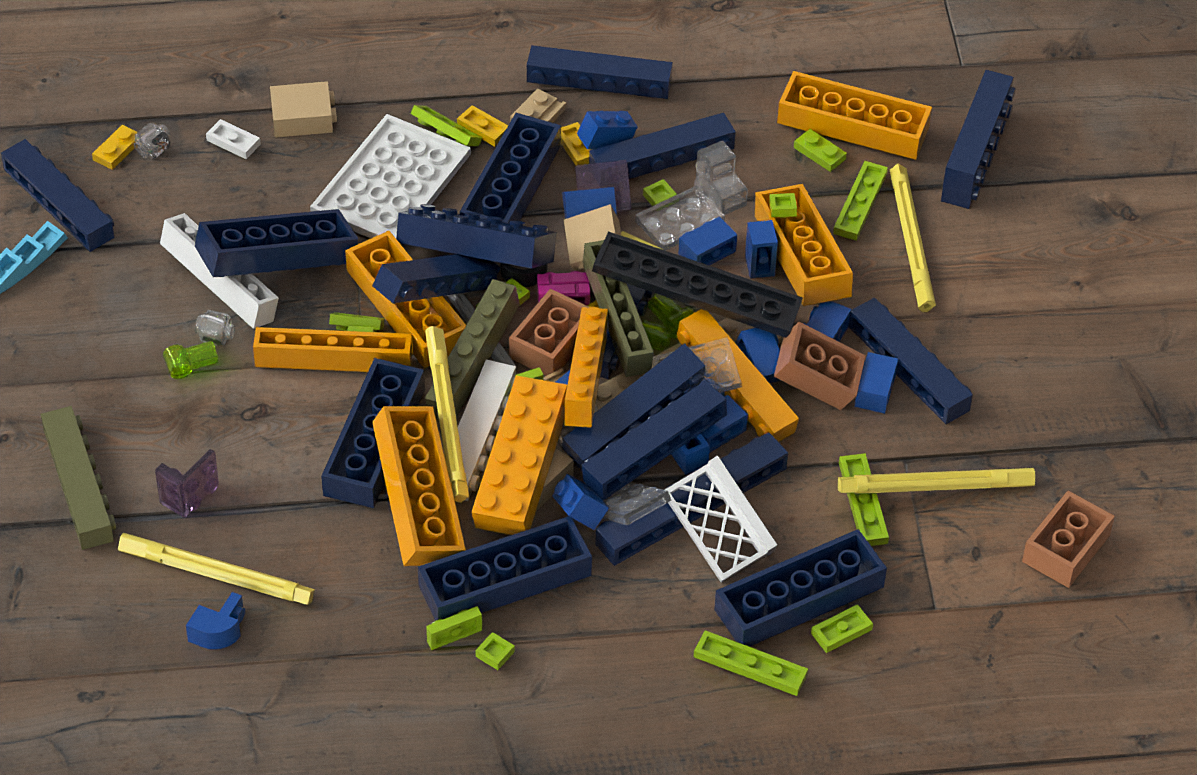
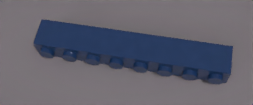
(747, 466)

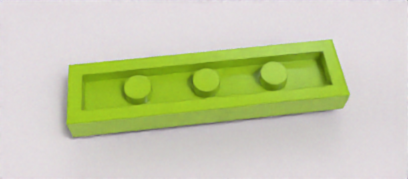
(860, 200)
(864, 506)
(751, 663)

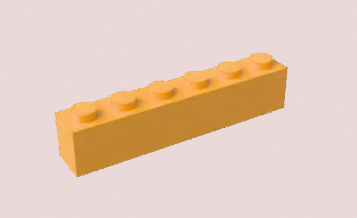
(328, 349)
(586, 367)
(756, 396)

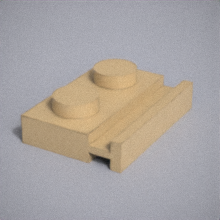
(541, 106)

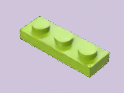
(445, 126)

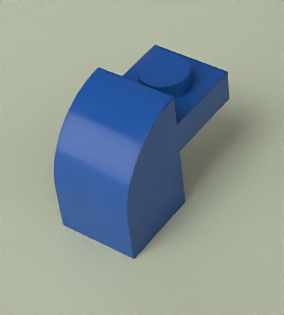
(214, 628)

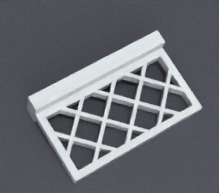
(741, 511)

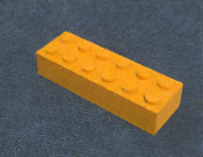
(854, 115)
(807, 249)
(405, 317)
(520, 456)
(417, 484)

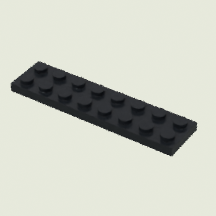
(697, 284)

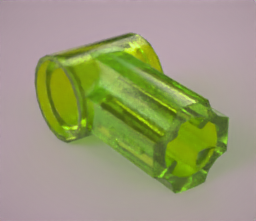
(669, 312)
(182, 360)

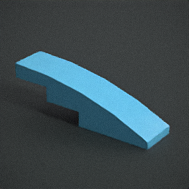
(28, 254)

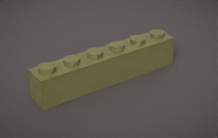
(623, 319)
(478, 341)
(77, 477)

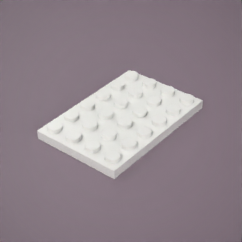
(389, 173)

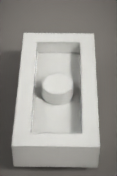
(233, 139)

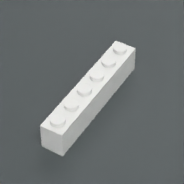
(240, 292)
(483, 418)

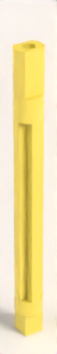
(912, 238)
(446, 412)
(937, 481)
(215, 569)

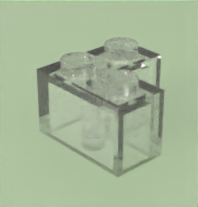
(718, 179)

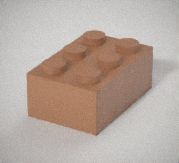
(547, 333)
(820, 366)
(1068, 539)

